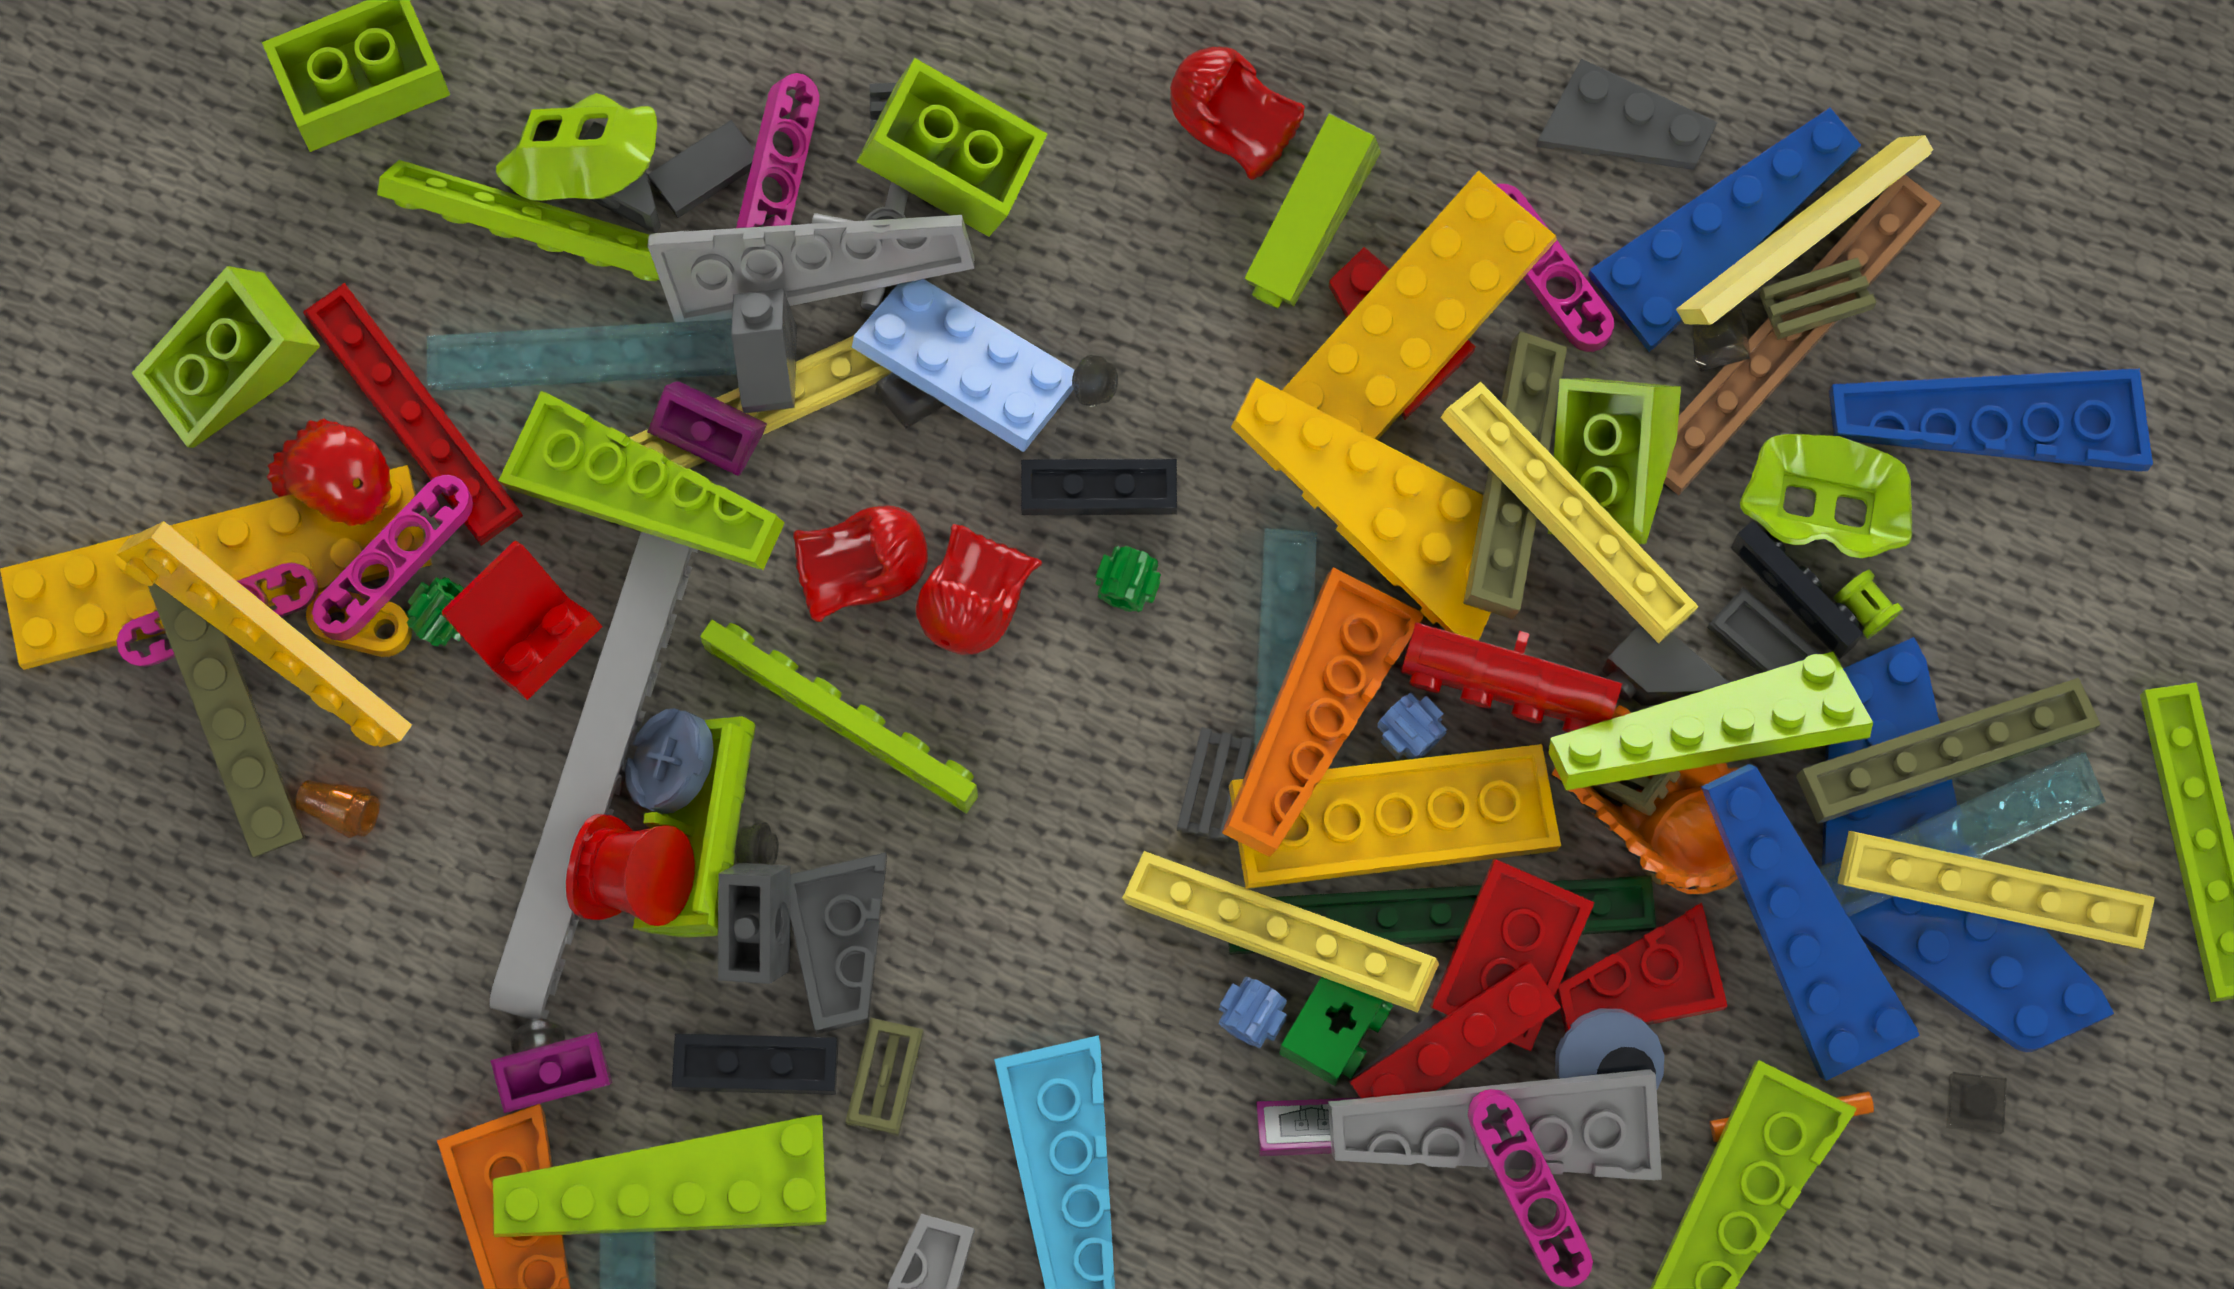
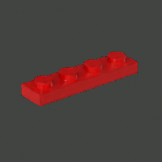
(1461, 1037)

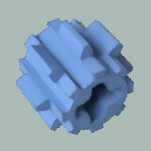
(1412, 727)
(1252, 1012)

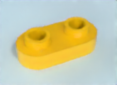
(367, 640)

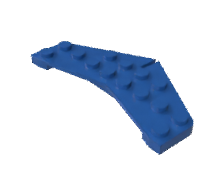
(1988, 967)

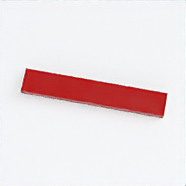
(410, 409)

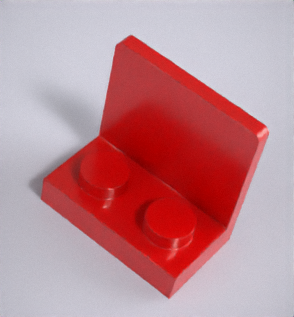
(520, 621)

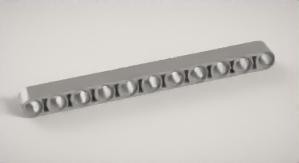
(591, 771)

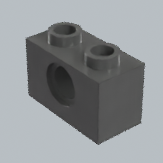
(754, 923)

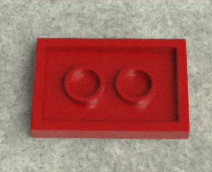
(1509, 925)

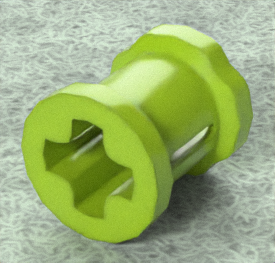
(1868, 603)

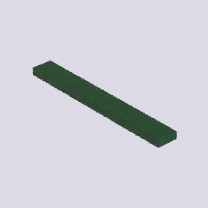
(1442, 912)

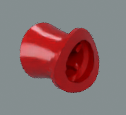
(629, 871)

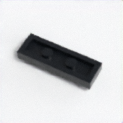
(1099, 487)
(1797, 589)
(755, 1064)

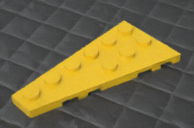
(1386, 504)

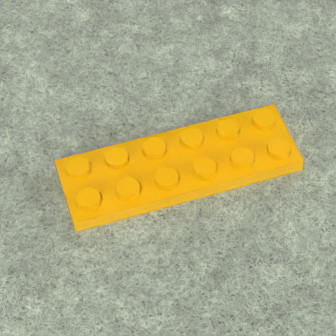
(1423, 309)
(1414, 817)

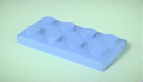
(966, 361)

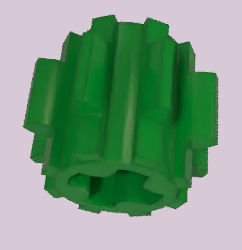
(1128, 579)
(426, 611)

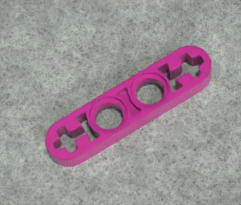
(770, 163)
(1559, 264)
(385, 551)
(275, 579)
(1533, 1186)

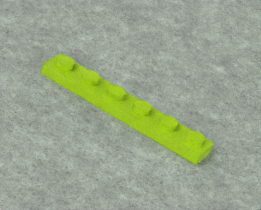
(516, 216)
(823, 703)
(2197, 824)

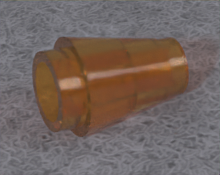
(339, 806)

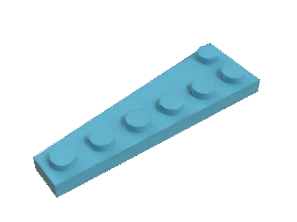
(1061, 1156)

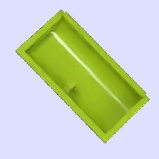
(711, 827)

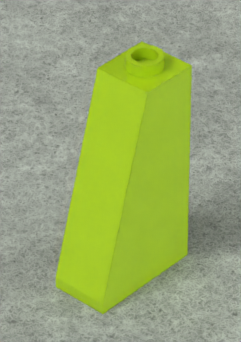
(1312, 211)

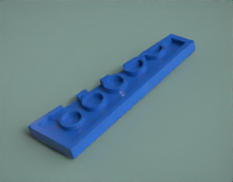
(1719, 227)
(2035, 417)
(1820, 959)

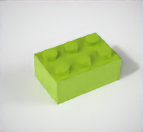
(355, 70)
(952, 147)

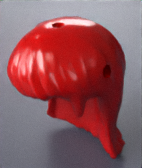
(1232, 110)
(322, 469)
(860, 560)
(972, 592)

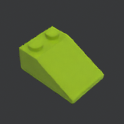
(225, 355)
(1618, 444)

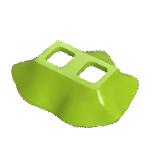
(581, 167)
(1832, 470)

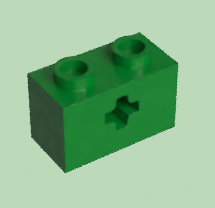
(1323, 1051)

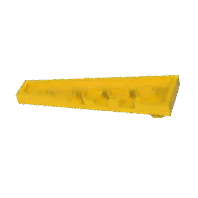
(192, 578)

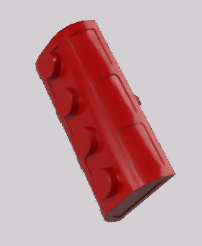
(1508, 676)

